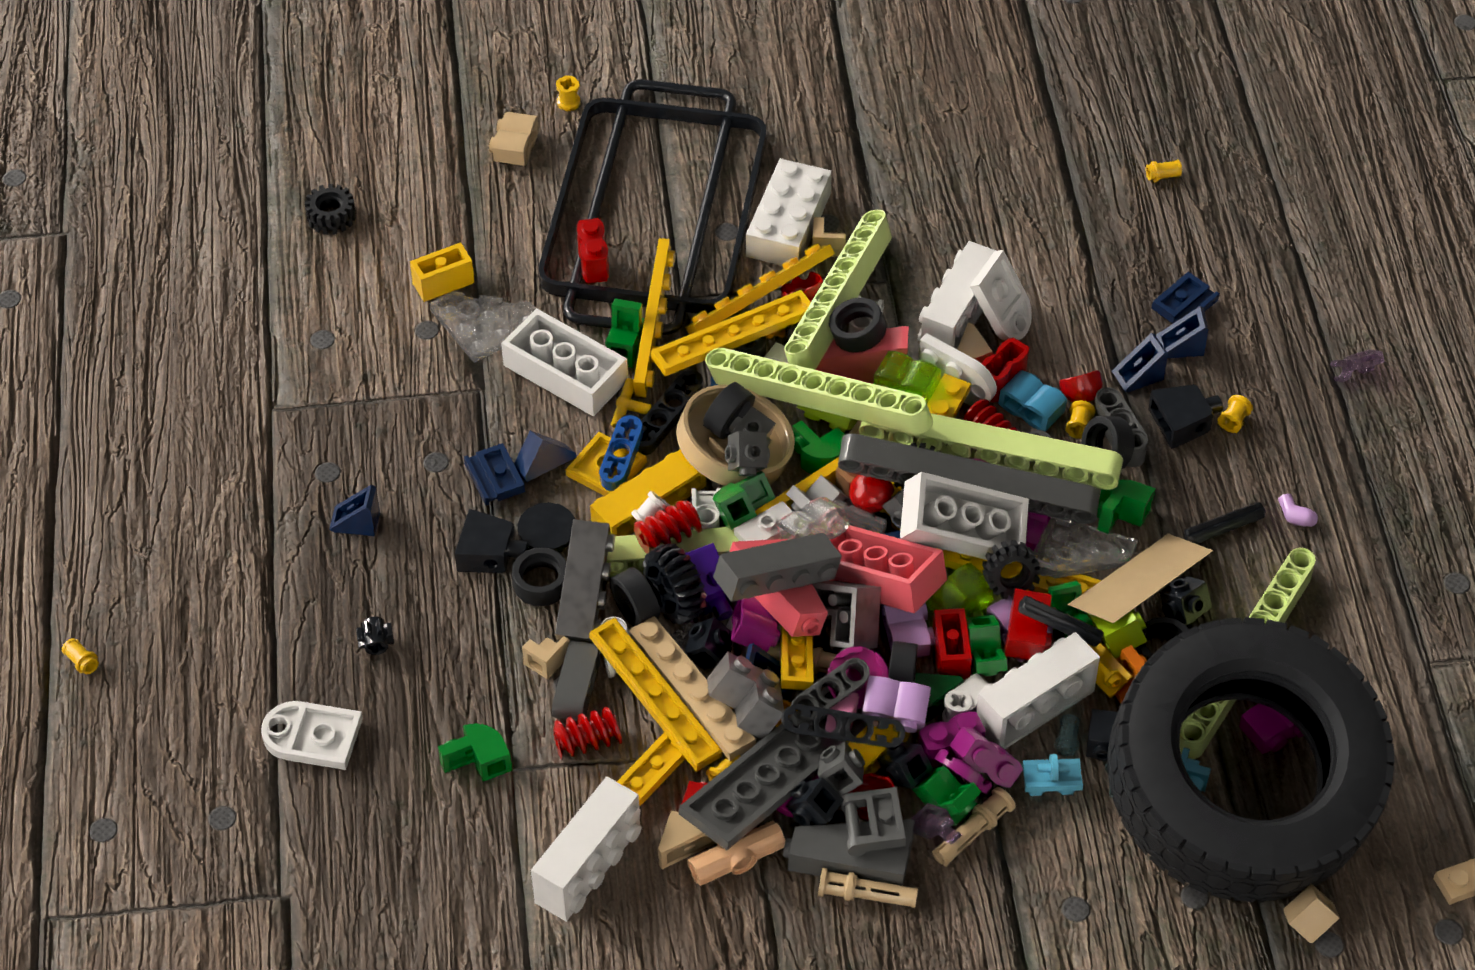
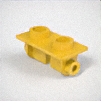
(1110, 673)

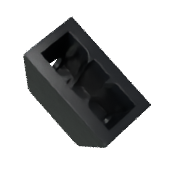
(1183, 413)
(487, 544)

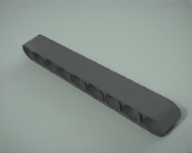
(901, 462)

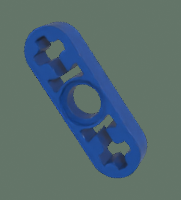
(617, 442)

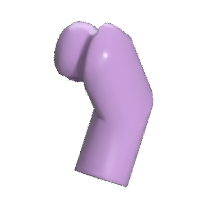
(1296, 514)

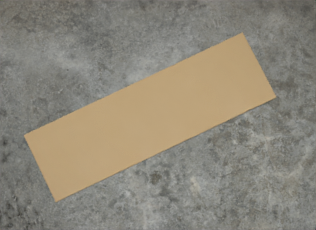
(1140, 578)

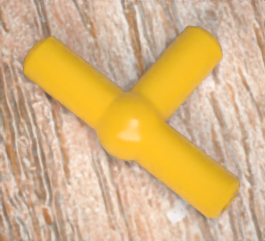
(625, 403)

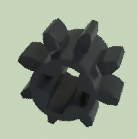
(374, 635)

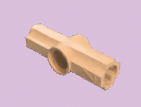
(740, 857)

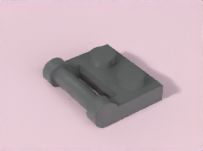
(883, 817)

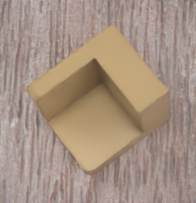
(836, 240)
(545, 657)
(1311, 913)

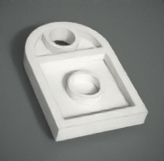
(1003, 297)
(960, 366)
(313, 733)

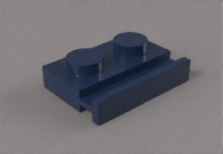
(1184, 297)
(494, 474)

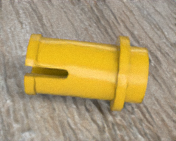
(1163, 170)
(84, 660)

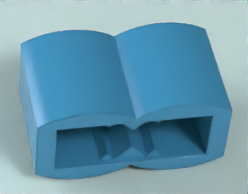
(1032, 400)

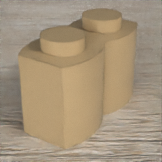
(514, 138)

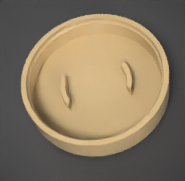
(707, 451)

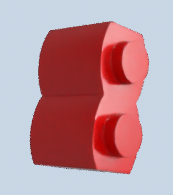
(593, 250)
(1006, 363)

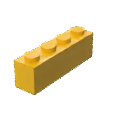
(669, 479)

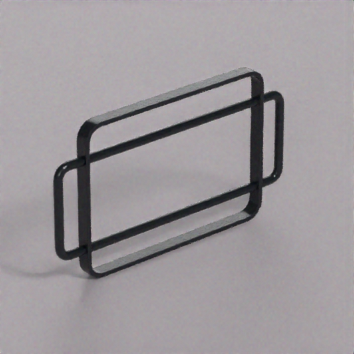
(622, 107)

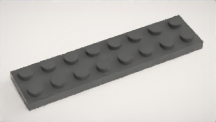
(758, 782)

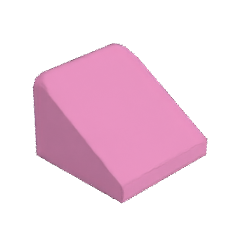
(848, 704)

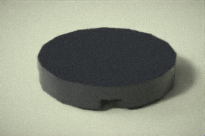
(546, 526)

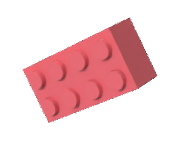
(902, 568)

